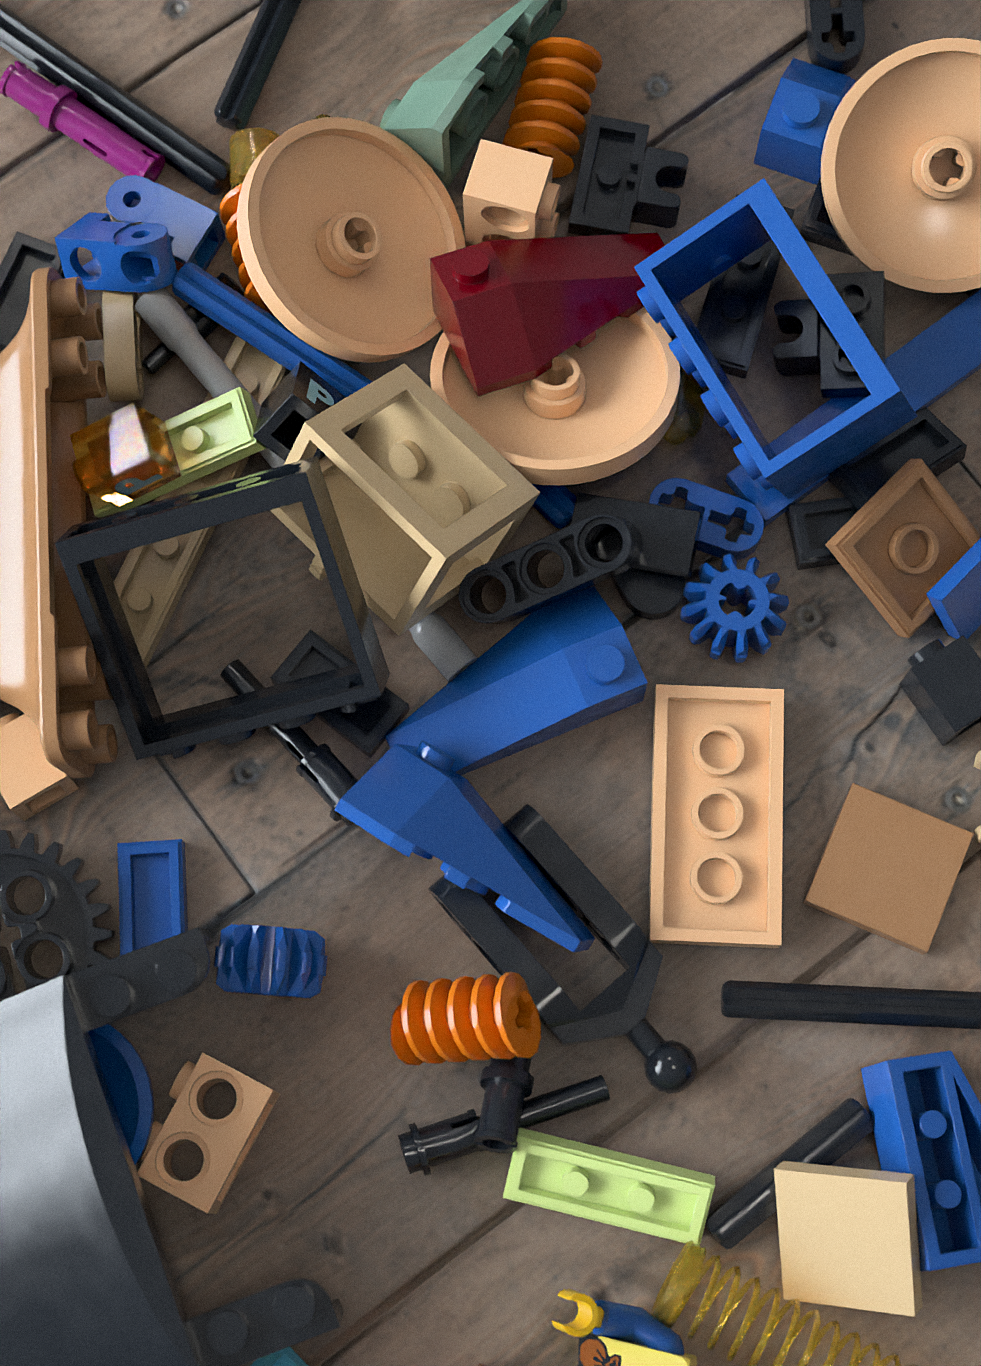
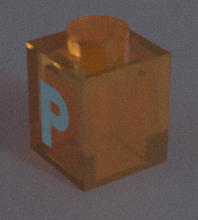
(124, 455)

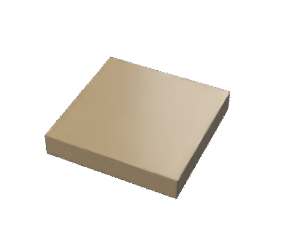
(848, 1237)

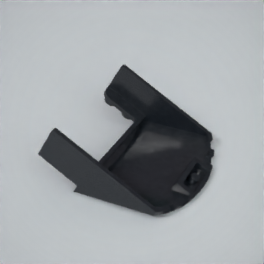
(76, 1232)

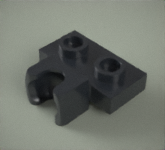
(624, 181)
(818, 349)

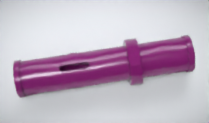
(62, 112)

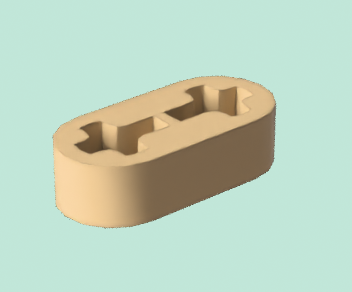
(122, 346)

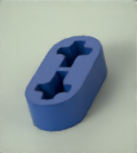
(718, 508)

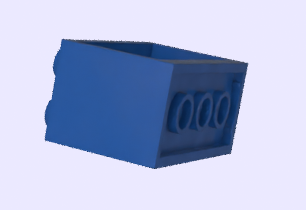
(707, 252)

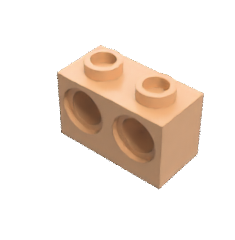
(509, 195)
(222, 1141)

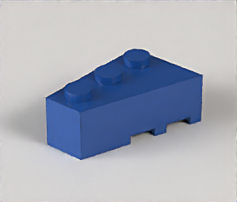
(931, 1128)

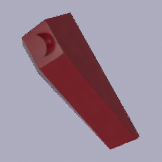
(530, 299)

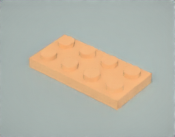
(717, 816)

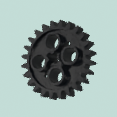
(64, 918)

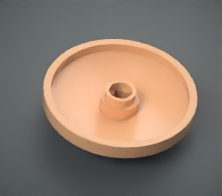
(908, 167)
(344, 236)
(583, 415)

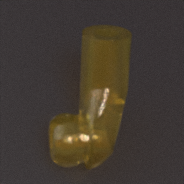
(689, 411)

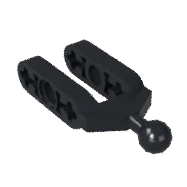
(619, 1007)

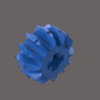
(733, 629)
(270, 961)

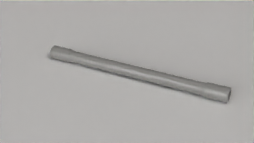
(182, 336)

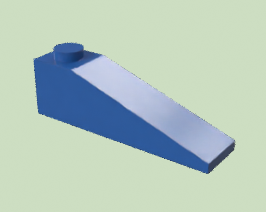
(799, 120)

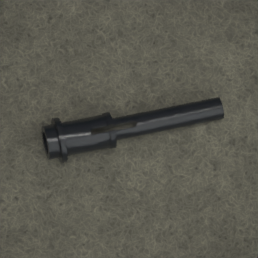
(317, 763)
(455, 1135)

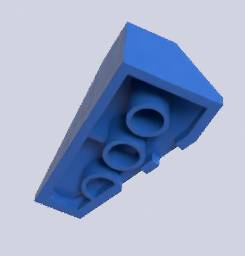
(532, 685)
(431, 810)

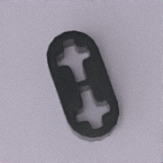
(848, 20)

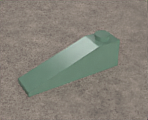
(463, 93)

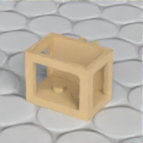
(411, 493)

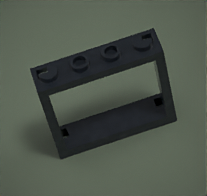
(236, 717)

